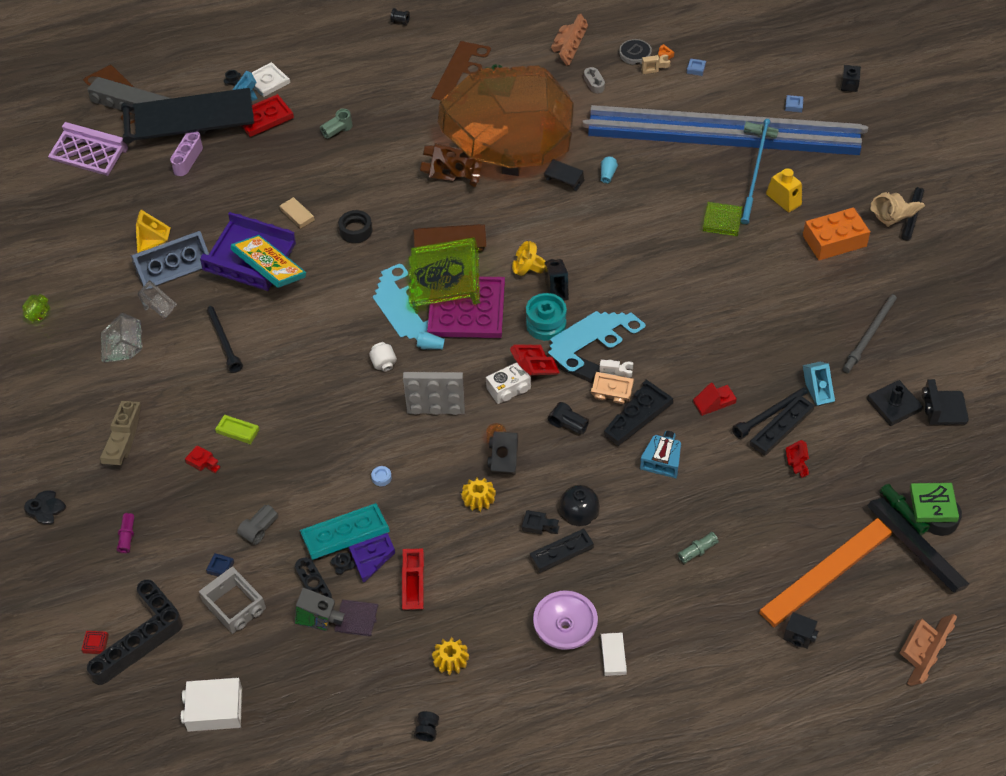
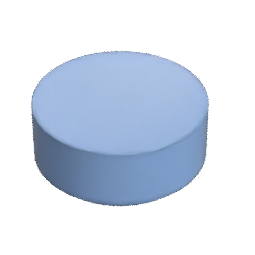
(381, 476)

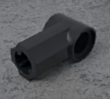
(564, 416)

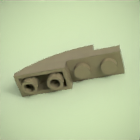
(122, 434)

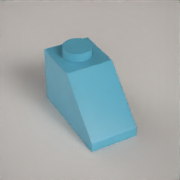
(819, 382)

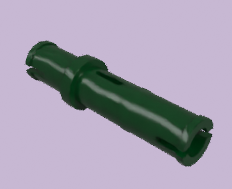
(899, 502)

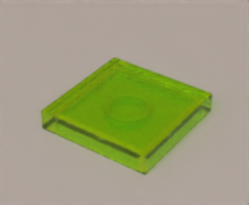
(722, 218)

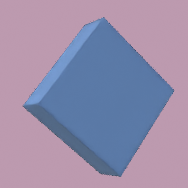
(696, 67)
(794, 103)

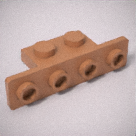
(569, 39)
(924, 645)

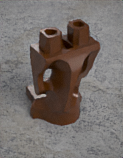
(441, 161)

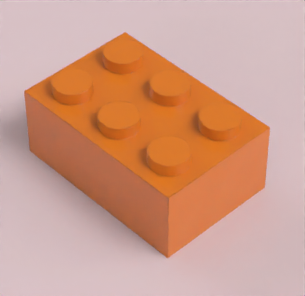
(836, 233)

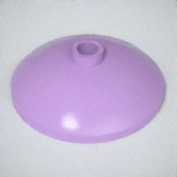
(565, 609)

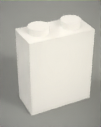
(212, 704)

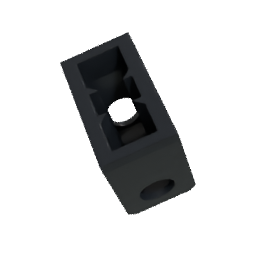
(556, 272)

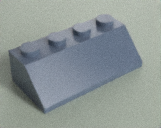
(170, 259)

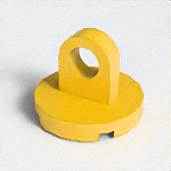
(527, 259)

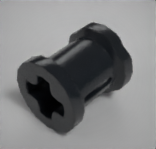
(399, 16)

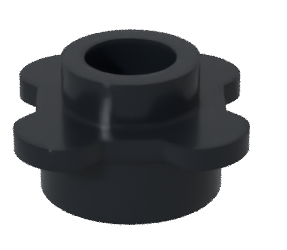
(232, 77)
(340, 558)

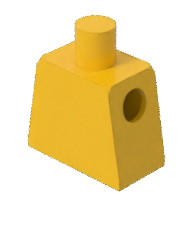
(785, 190)

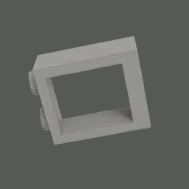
(221, 586)

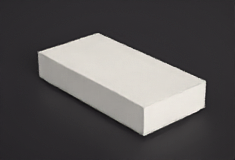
(613, 654)

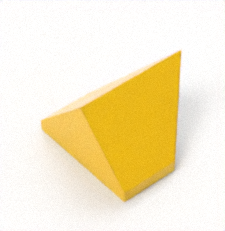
(150, 231)

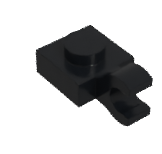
(537, 522)

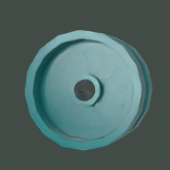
(546, 316)

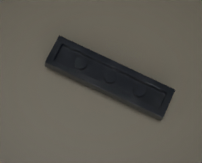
(782, 425)

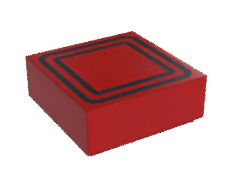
(94, 642)

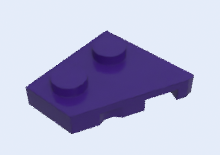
(371, 555)

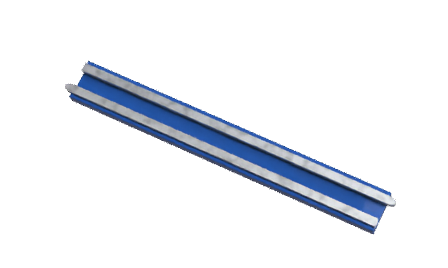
(723, 130)

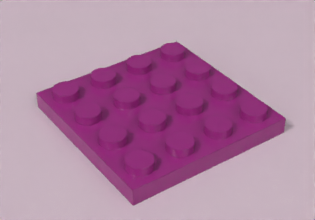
(467, 319)

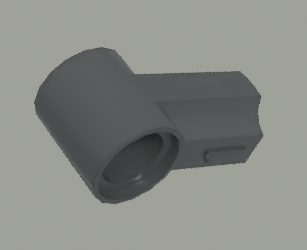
(254, 529)

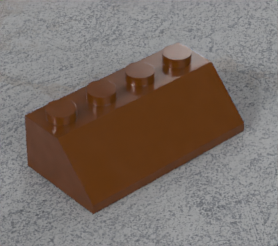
(437, 235)

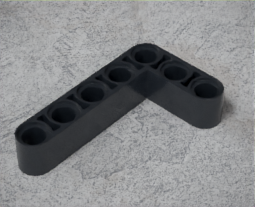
(140, 635)

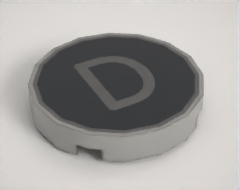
(633, 51)

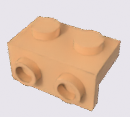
(612, 387)

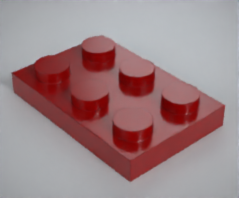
(268, 114)

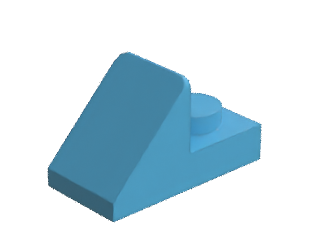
(247, 81)

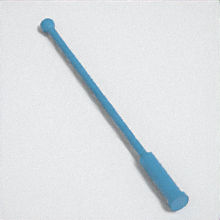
(749, 200)

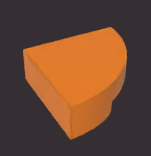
(664, 50)

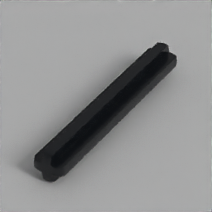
(910, 221)

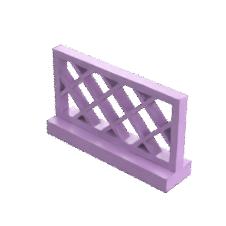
(93, 139)

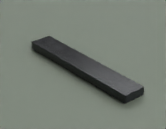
(918, 545)

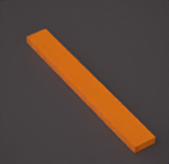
(825, 572)

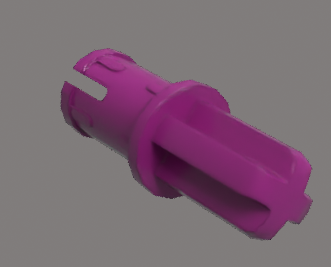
(125, 533)

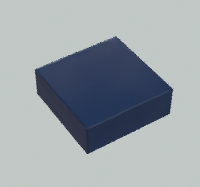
(219, 564)

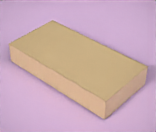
(297, 212)

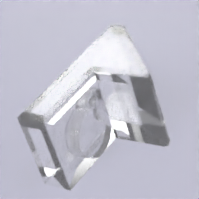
(155, 298)

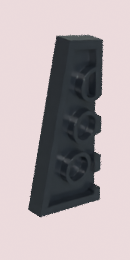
(643, 408)

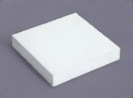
(269, 79)

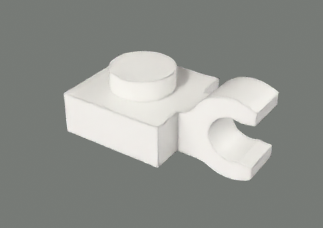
(614, 368)

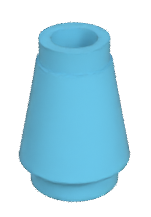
(608, 168)
(429, 341)

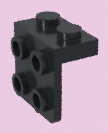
(944, 406)

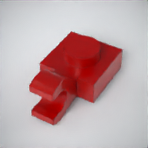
(796, 455)
(201, 458)

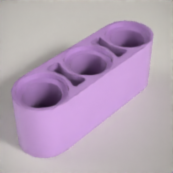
(186, 153)

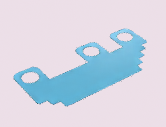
(396, 306)
(587, 330)

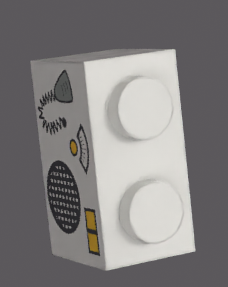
(508, 383)

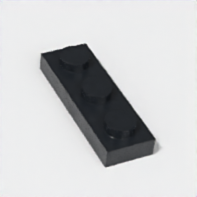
(561, 550)

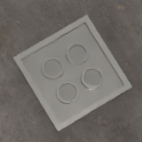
(434, 392)

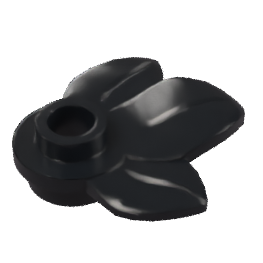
(45, 507)

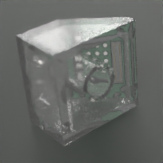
(121, 339)

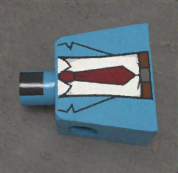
(662, 455)

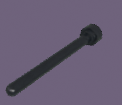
(233, 362)
(743, 428)

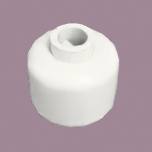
(382, 356)

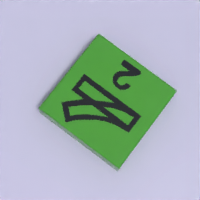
(934, 502)

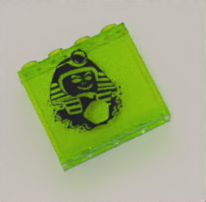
(444, 272)

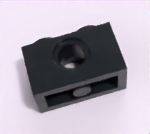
(507, 464)

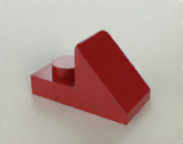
(713, 399)

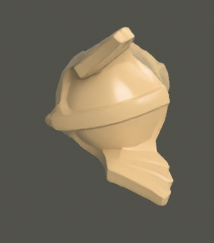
(893, 208)

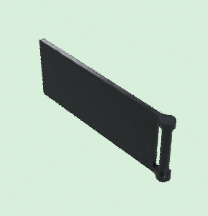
(188, 114)

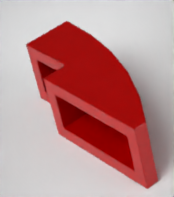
(413, 579)

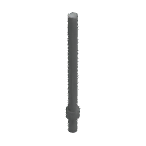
(855, 355)

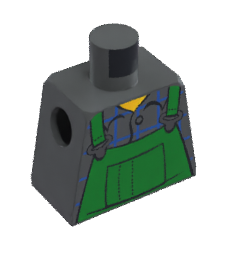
(316, 611)

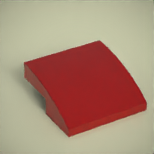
(533, 360)

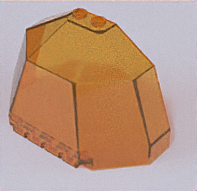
(509, 116)

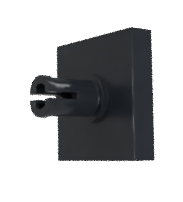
(895, 403)

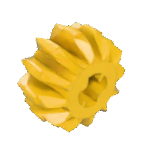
(478, 494)
(446, 649)

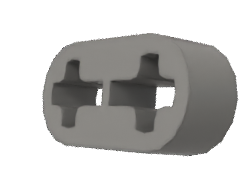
(596, 83)

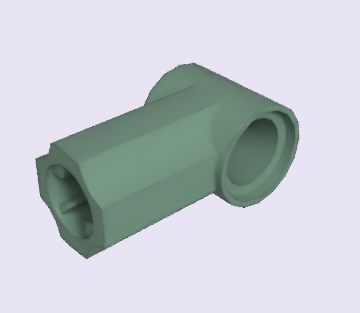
(341, 122)

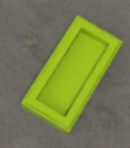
(237, 429)

